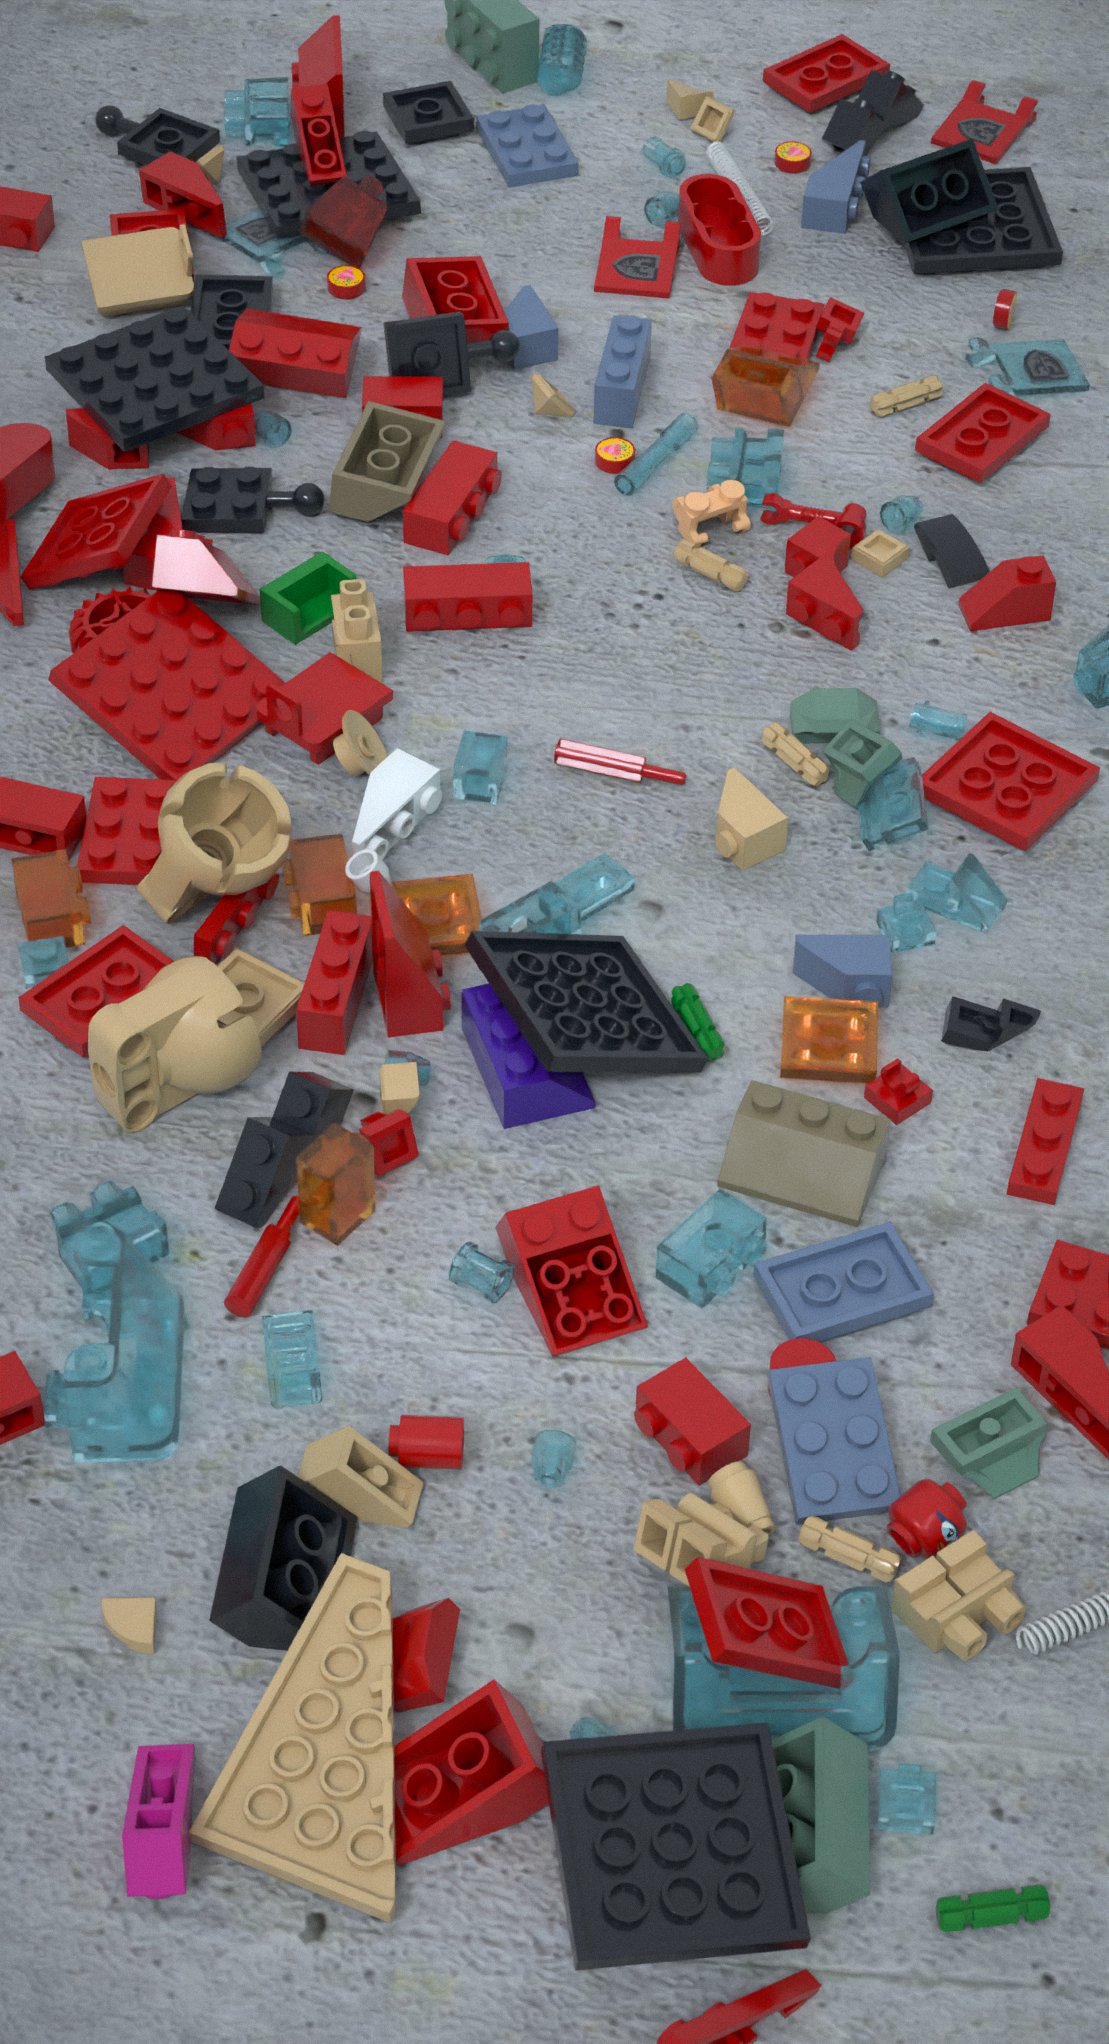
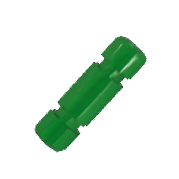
(697, 1019)
(992, 1908)

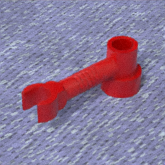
(850, 519)

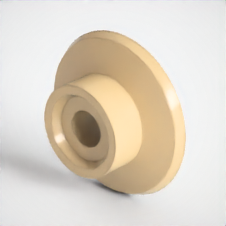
(359, 746)

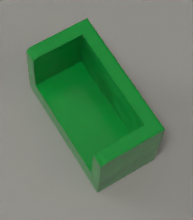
(301, 598)

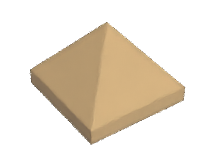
(712, 119)
(212, 163)
(549, 399)

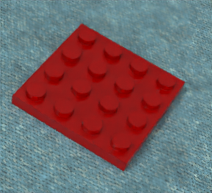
(167, 685)

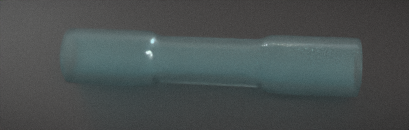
(642, 467)

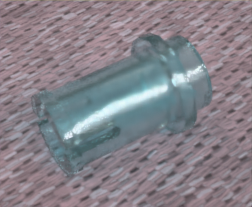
(670, 160)
(937, 721)

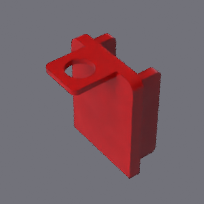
(315, 701)

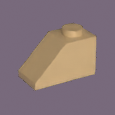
(748, 823)
(361, 1478)

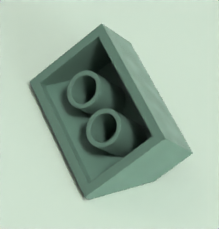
(826, 1812)

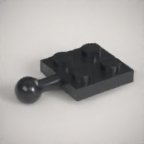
(157, 135)
(439, 349)
(240, 499)

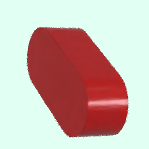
(719, 229)
(24, 465)

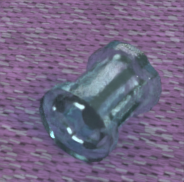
(464, 1270)

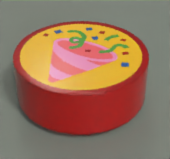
(792, 157)
(346, 282)
(1004, 309)
(614, 454)

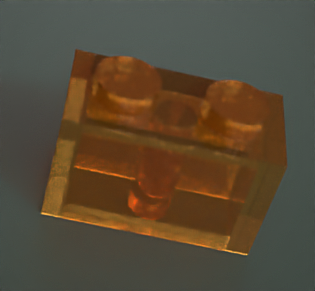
(318, 881)
(49, 898)
(336, 1183)

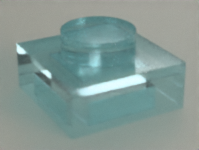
(41, 959)

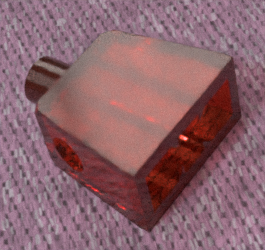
(346, 219)

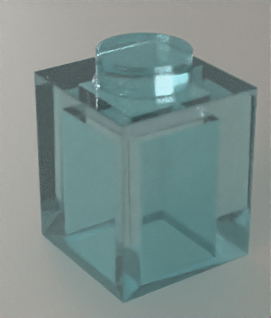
(480, 767)

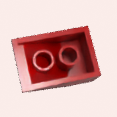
(404, 965)
(467, 1774)

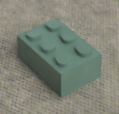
(496, 40)

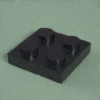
(428, 112)

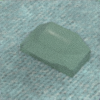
(826, 711)
(858, 760)
(994, 1443)

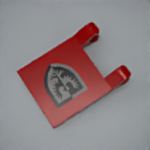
(988, 126)
(637, 265)

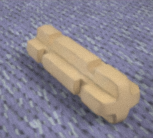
(906, 396)
(710, 565)
(795, 754)
(850, 1549)

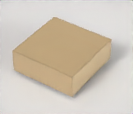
(880, 553)

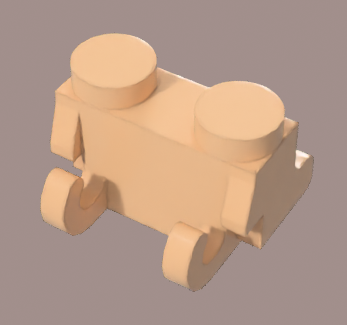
(722, 501)

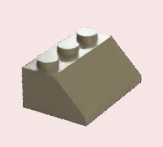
(382, 461)
(804, 1153)

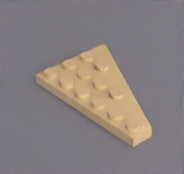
(316, 1762)

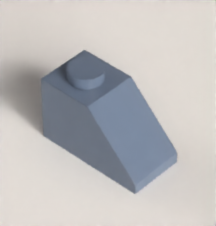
(533, 328)
(845, 966)

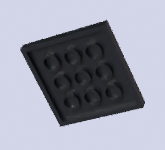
(284, 193)
(1005, 239)
(154, 378)
(585, 1002)
(673, 1846)

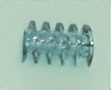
(561, 59)

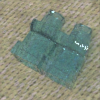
(259, 110)
(749, 461)
(112, 1205)

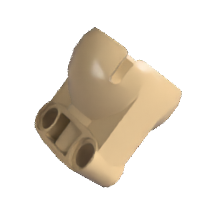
(216, 838)
(168, 1043)

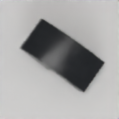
(953, 549)

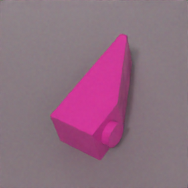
(159, 1821)

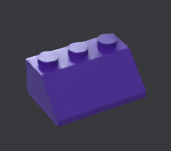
(510, 1068)

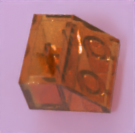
(762, 383)

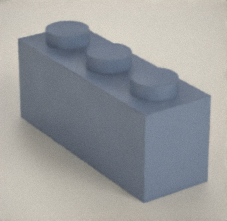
(622, 371)

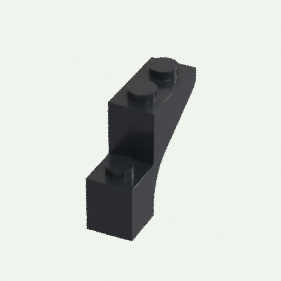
(881, 104)
(269, 1145)

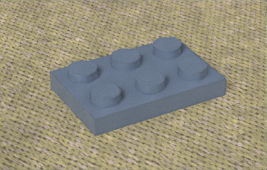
(527, 145)
(843, 1284)
(833, 1439)

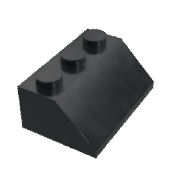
(930, 192)
(277, 1558)

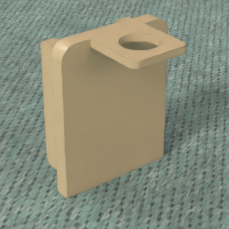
(139, 270)

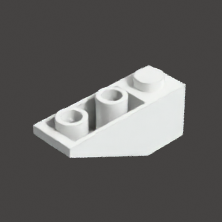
(395, 801)

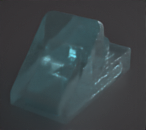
(962, 896)

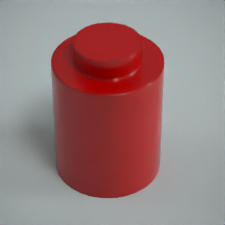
(428, 1442)

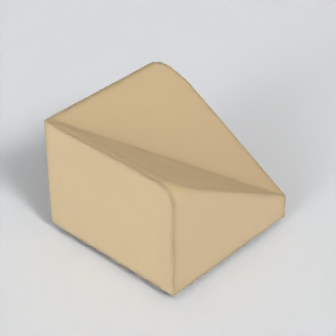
(685, 100)
(398, 1087)

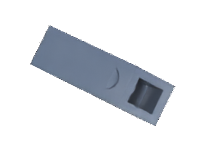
(835, 191)

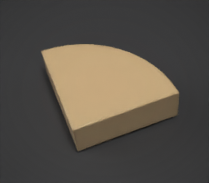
(132, 1621)

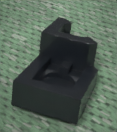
(985, 1028)

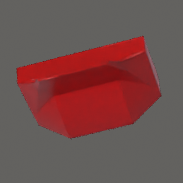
(423, 1654)

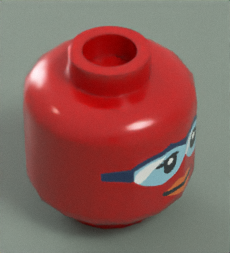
(927, 1518)

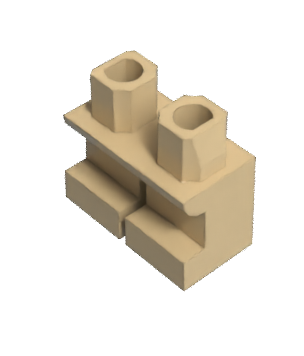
(357, 628)
(694, 1530)
(954, 1594)

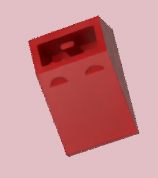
(571, 1271)

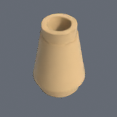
(741, 1493)

